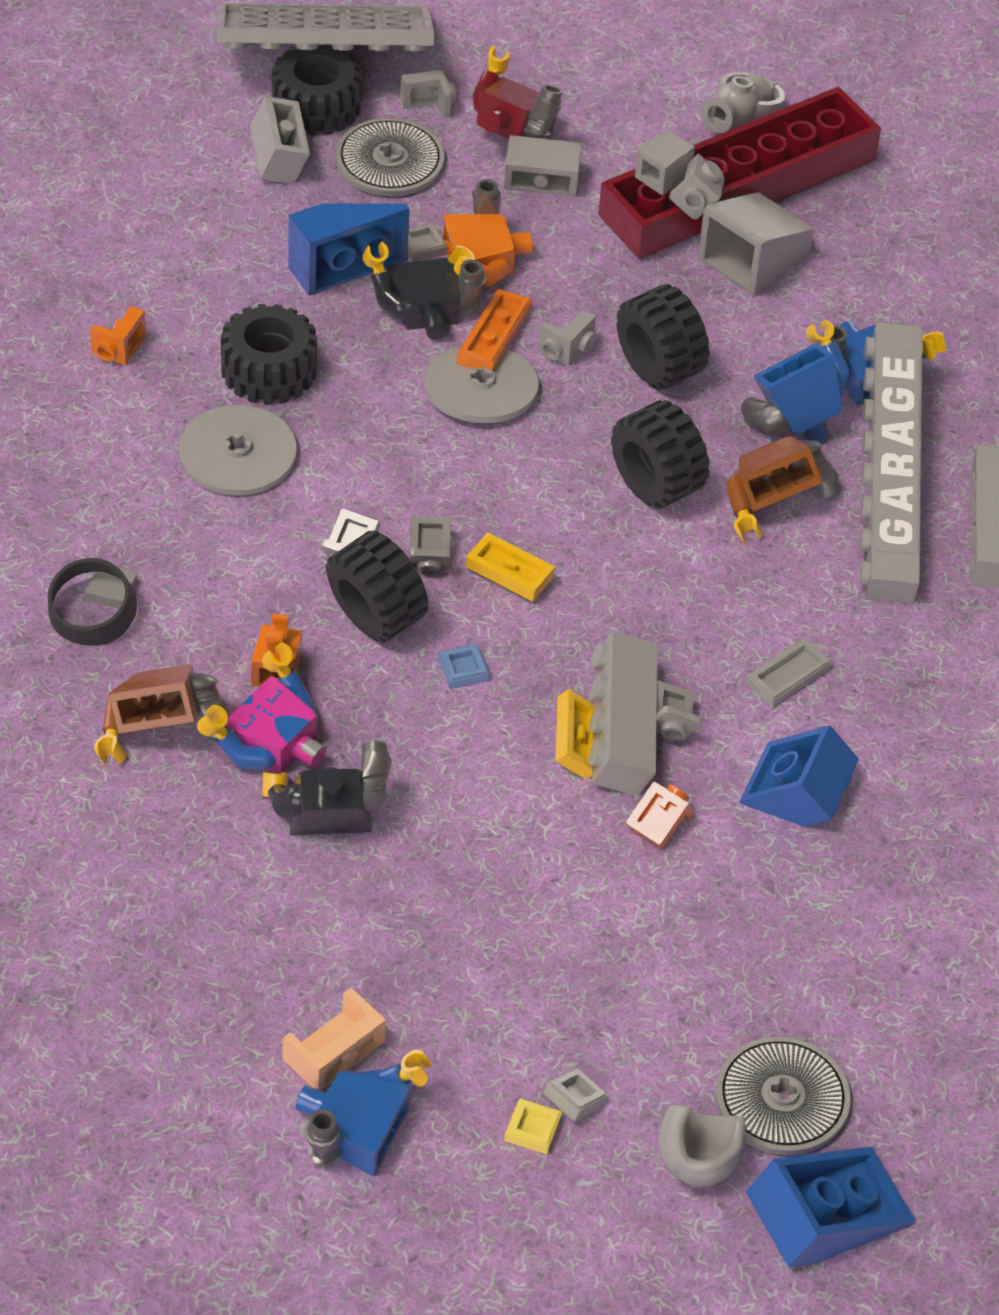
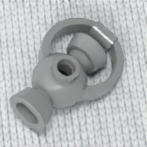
(741, 99)

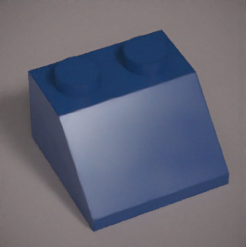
(802, 777)

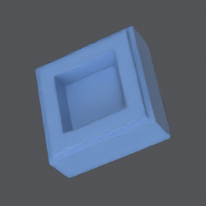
(463, 666)

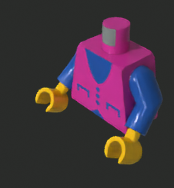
(270, 725)

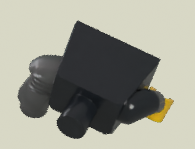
(426, 291)
(333, 797)

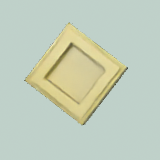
(533, 1126)

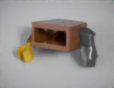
(776, 474)
(155, 701)

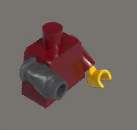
(513, 108)

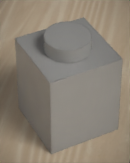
(663, 161)

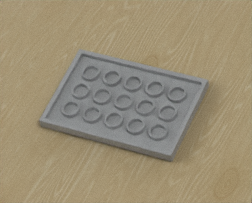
(324, 24)

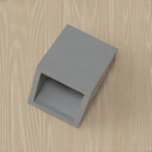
(752, 240)

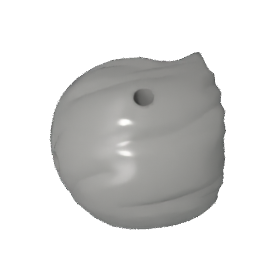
(700, 1146)

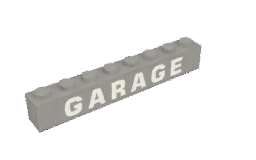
(892, 464)

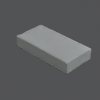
(788, 672)

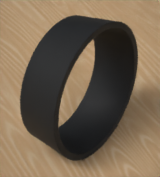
(103, 632)

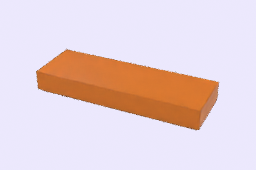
(494, 330)

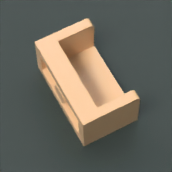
(336, 1044)

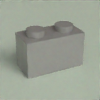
(279, 140)
(542, 166)

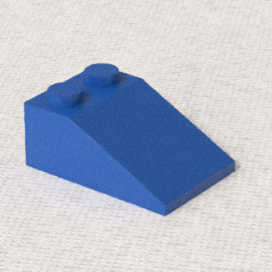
(330, 241)
(827, 1203)

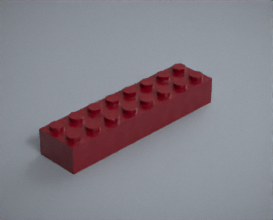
(766, 156)

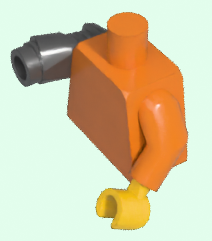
(484, 236)

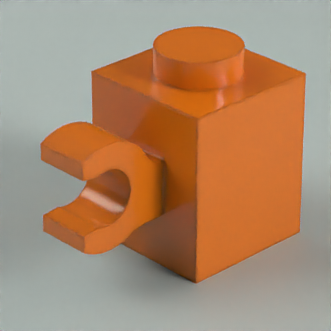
(270, 637)

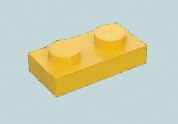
(510, 566)
(573, 733)

